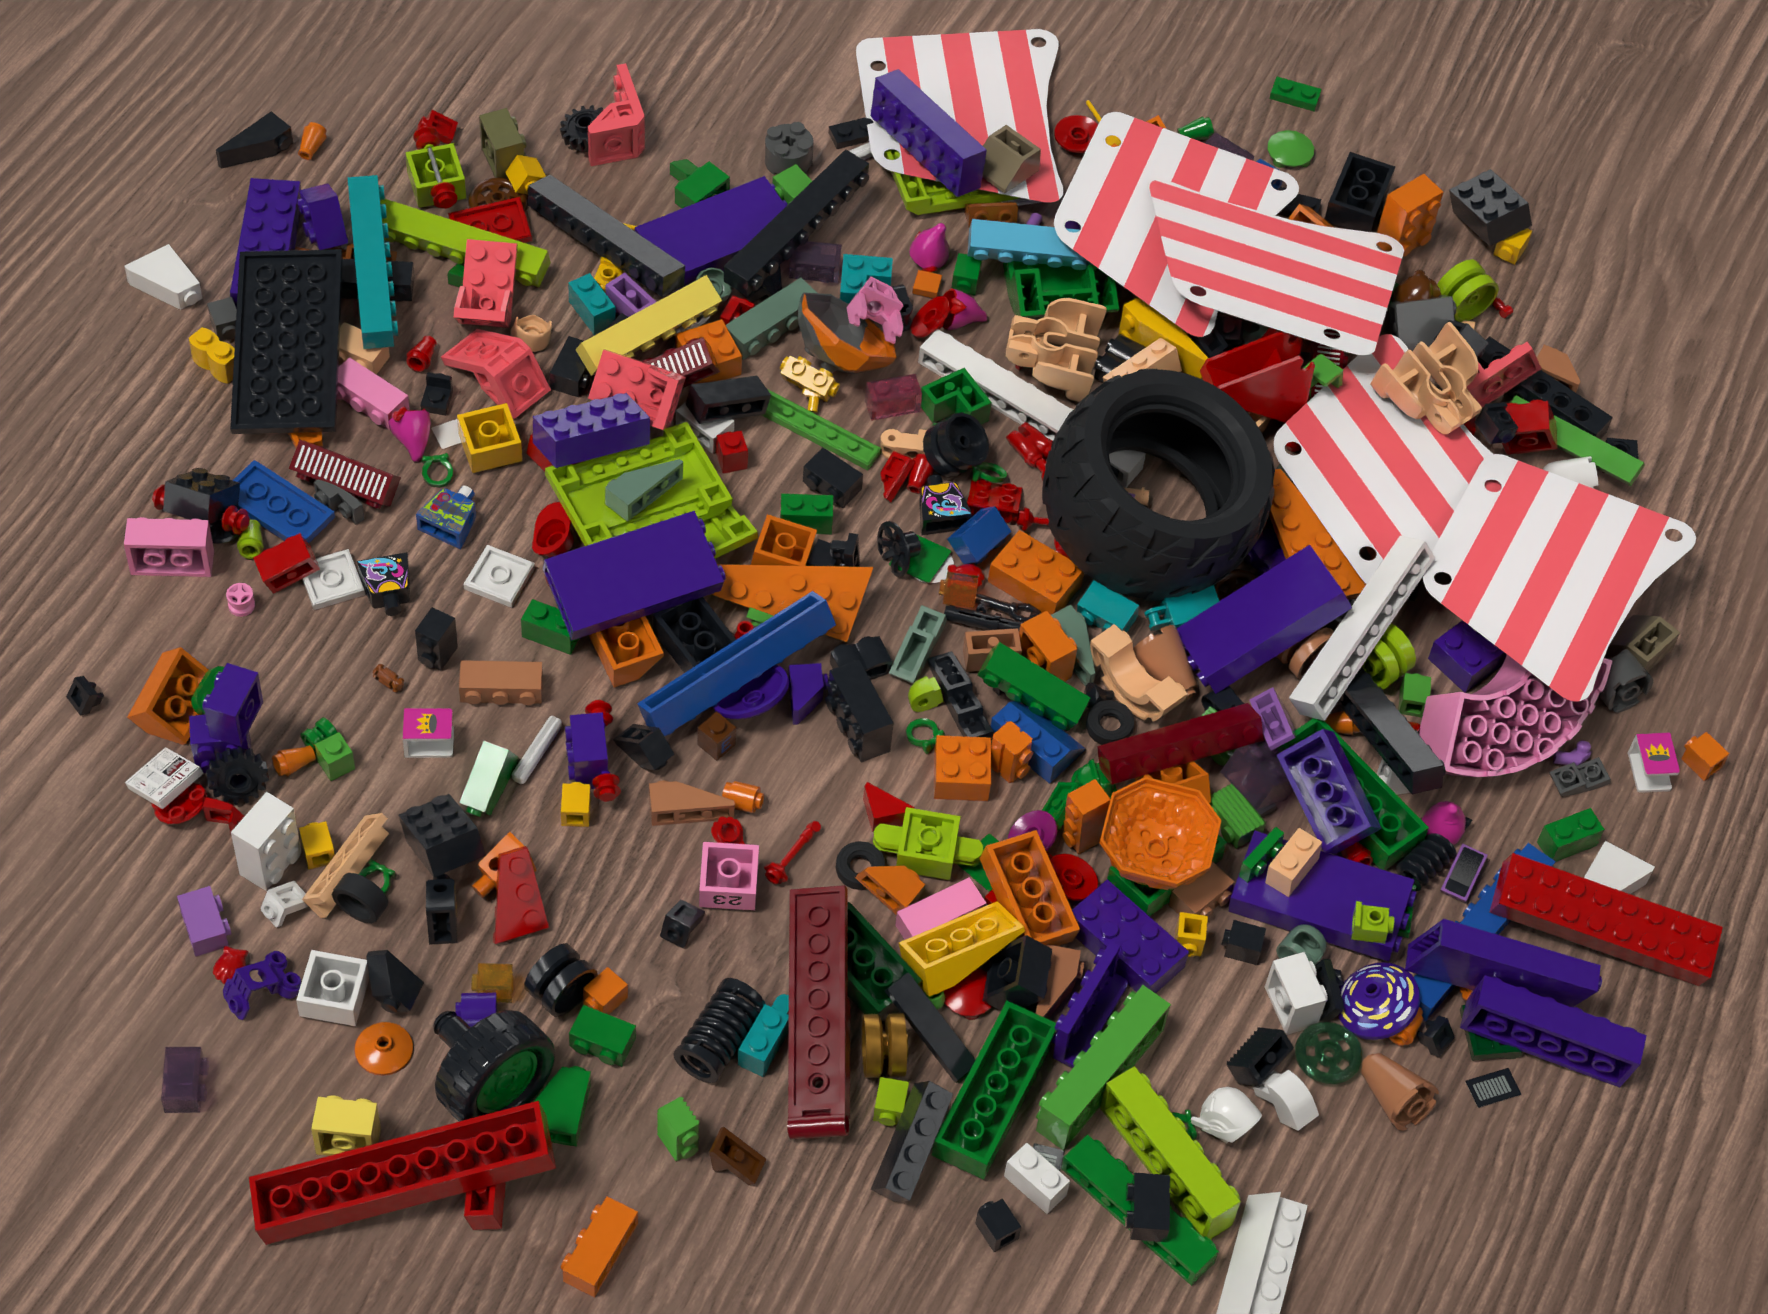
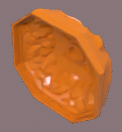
(1160, 833)

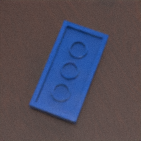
(280, 505)

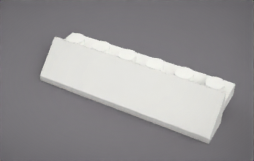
(1262, 1255)

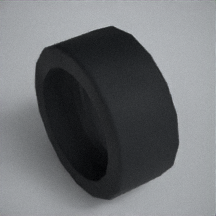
(360, 898)

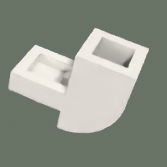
(1290, 1098)

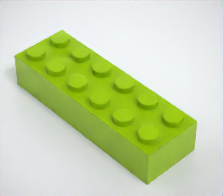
(1168, 1150)

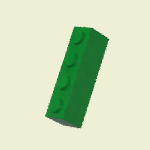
(1033, 686)

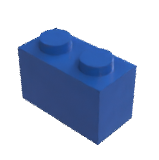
(979, 535)

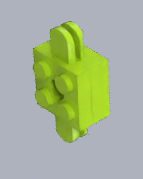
(930, 832)

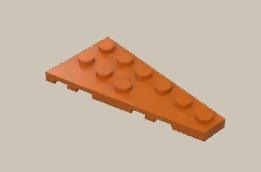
(1299, 527)
(778, 586)

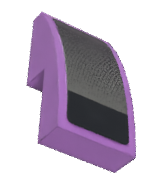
(1463, 873)

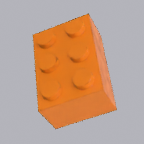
(1410, 214)
(1035, 574)

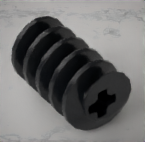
(1427, 859)

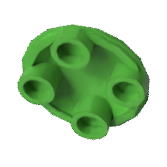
(1290, 149)

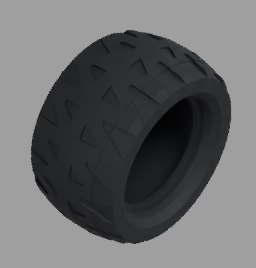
(1198, 434)

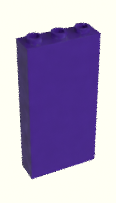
(714, 228)
(633, 575)
(1262, 619)
(1328, 900)
(1467, 954)

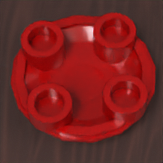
(183, 807)
(967, 996)

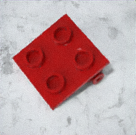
(1003, 496)

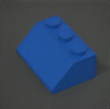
(1051, 746)

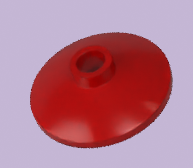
(1075, 133)
(930, 317)
(1075, 876)

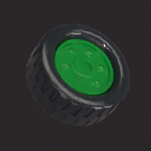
(492, 1063)

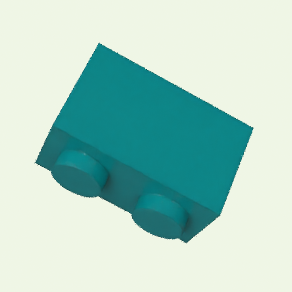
(591, 303)
(1106, 607)

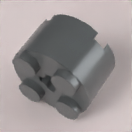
(788, 146)
(1625, 682)

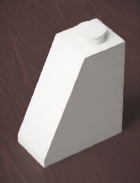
(165, 278)
(1619, 869)

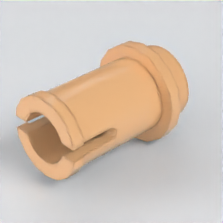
(1141, 495)

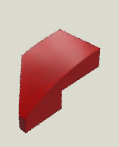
(222, 812)

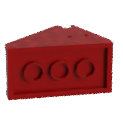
(1263, 376)

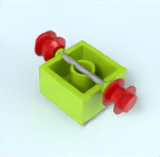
(434, 171)

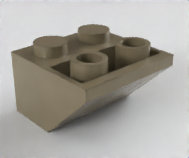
(1009, 159)
(1646, 638)

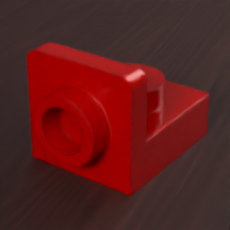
(444, 125)
(735, 308)

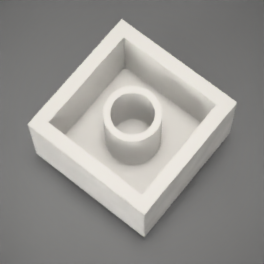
(333, 988)
(1295, 992)

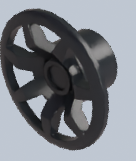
(901, 546)

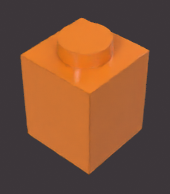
(1704, 755)
(605, 992)

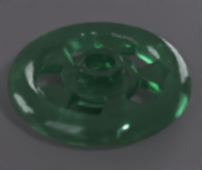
(1336, 1033)

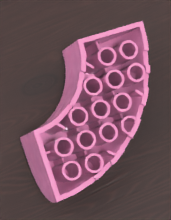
(1504, 723)

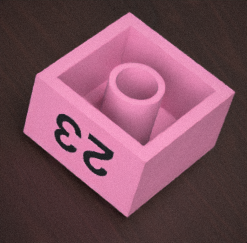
(728, 876)

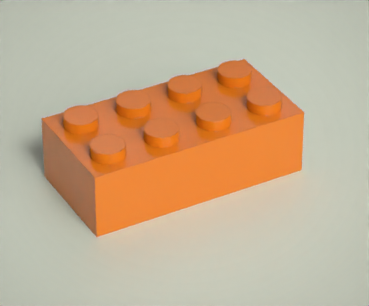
(1030, 888)

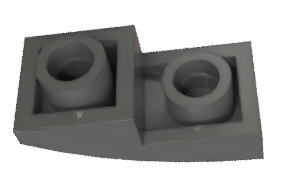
(339, 499)
(1580, 778)

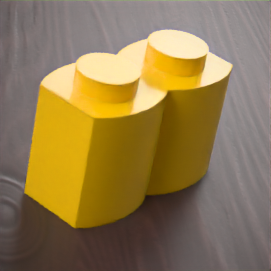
(212, 354)

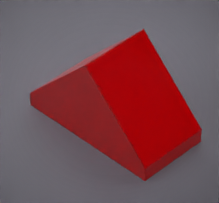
(883, 807)

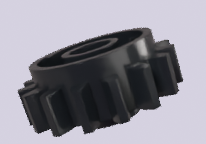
(575, 128)
(224, 776)

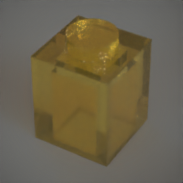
(493, 979)

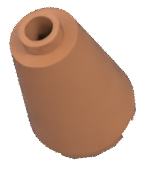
(1165, 656)
(1398, 1090)

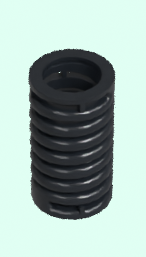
(719, 1030)

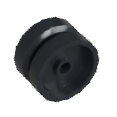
(955, 445)
(559, 979)

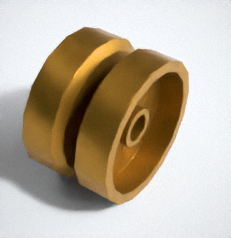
(884, 1045)

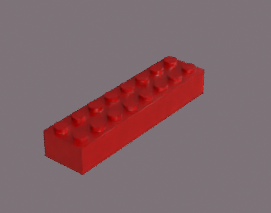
(1606, 919)

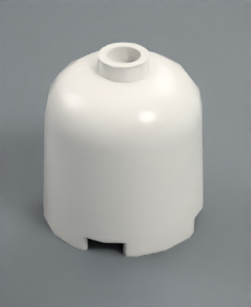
(1575, 469)

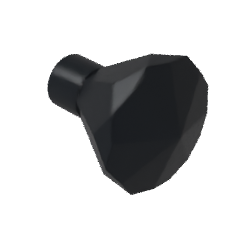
(1097, 694)

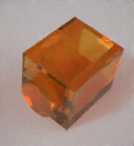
(959, 589)

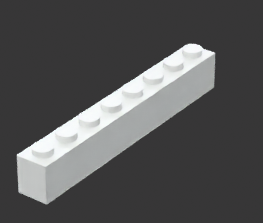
(1362, 628)

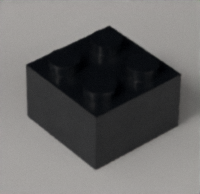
(1018, 974)

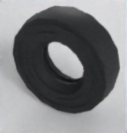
(1109, 708)
(852, 851)

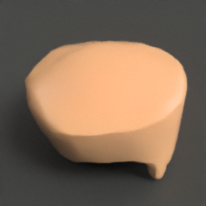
(532, 331)

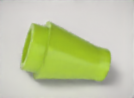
(250, 541)

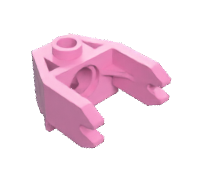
(879, 304)

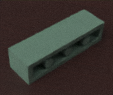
(768, 319)

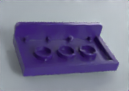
(1090, 1007)

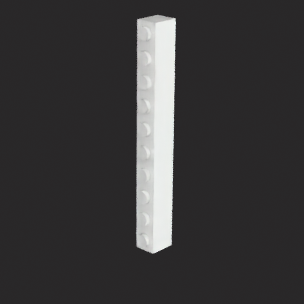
(1013, 395)

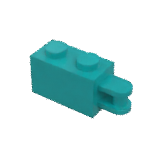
(1181, 609)
(765, 1037)

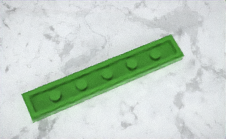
(821, 431)
(1606, 457)

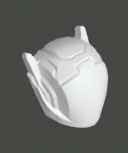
(1227, 1114)

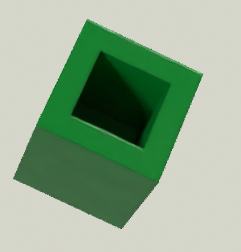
(966, 274)

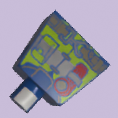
(448, 516)

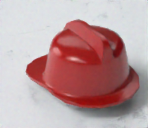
(552, 531)

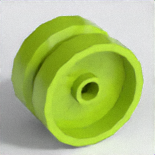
(1470, 289)
(1390, 657)

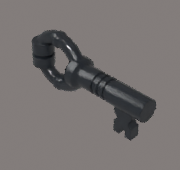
(985, 602)

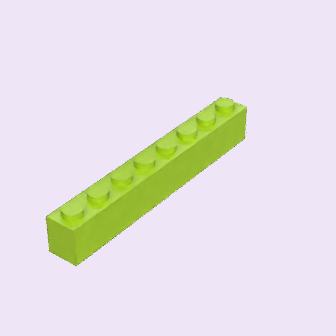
(449, 239)

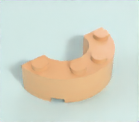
(1129, 679)

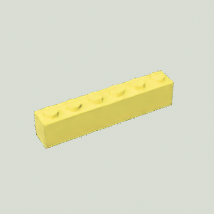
(652, 323)

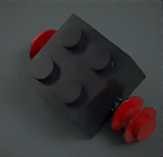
(204, 498)

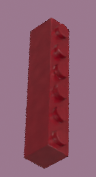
(1180, 743)

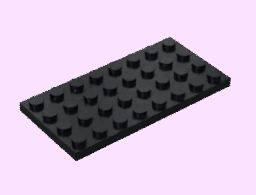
(287, 342)

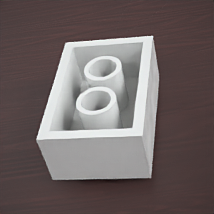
(266, 841)

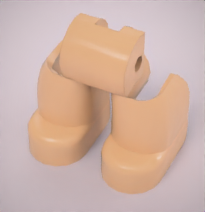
(1067, 324)
(1452, 367)

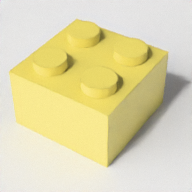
(344, 1124)

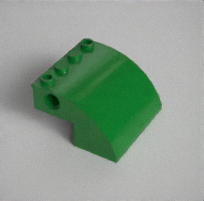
(1037, 285)

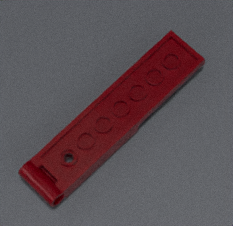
(818, 1013)

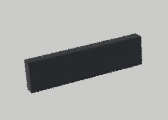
(931, 1026)

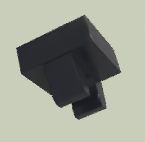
(83, 695)
(1437, 1036)

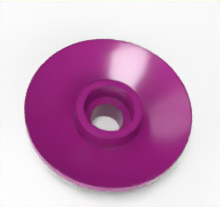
(1036, 820)

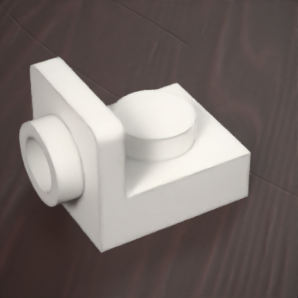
(282, 901)

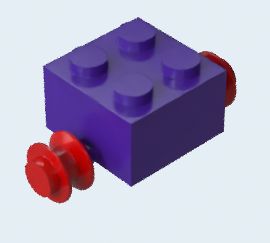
(588, 750)

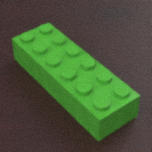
(1110, 1054)

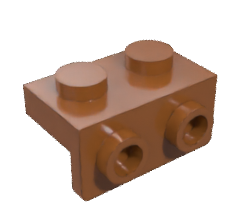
(992, 212)

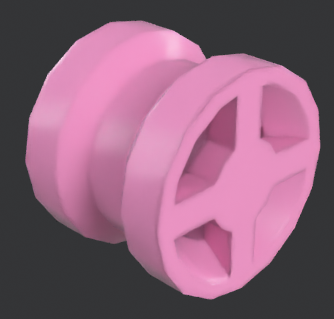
(235, 595)

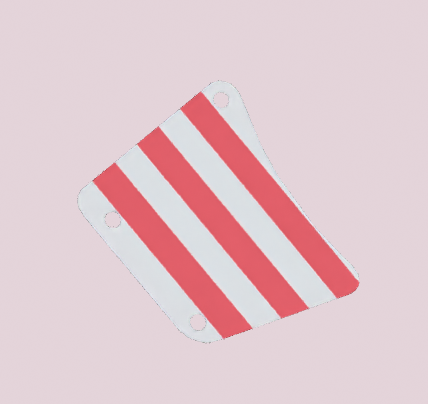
(978, 82)
(1118, 214)
(1277, 268)
(1373, 466)
(1549, 568)

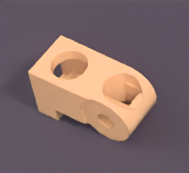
(903, 443)

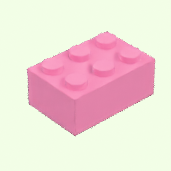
(169, 547)

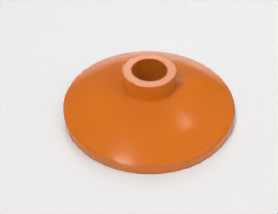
(385, 1059)

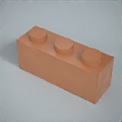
(501, 682)

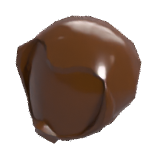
(1416, 288)

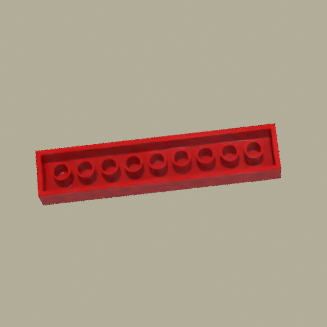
(401, 1172)

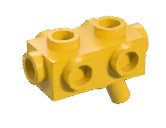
(814, 382)

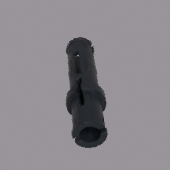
(979, 619)

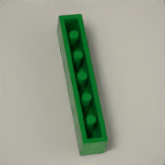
(1106, 1182)

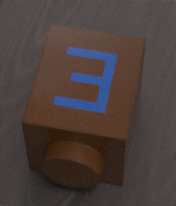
(716, 736)

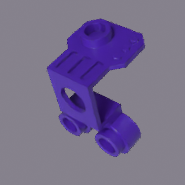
(271, 971)

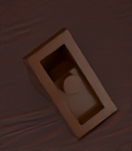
(736, 1156)

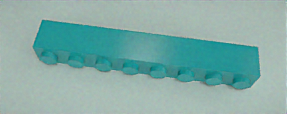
(371, 263)

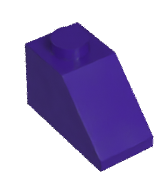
(805, 689)

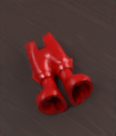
(1031, 445)

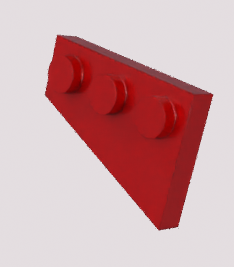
(519, 902)

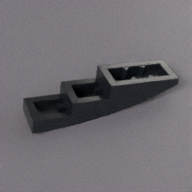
(959, 696)

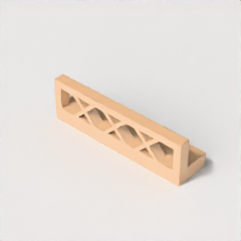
(349, 859)

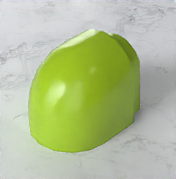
(924, 694)

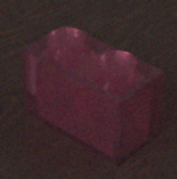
(893, 397)

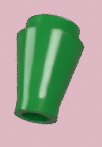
(1198, 129)

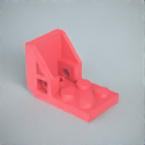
(620, 127)
(487, 284)
(502, 367)
(1504, 374)
(648, 385)

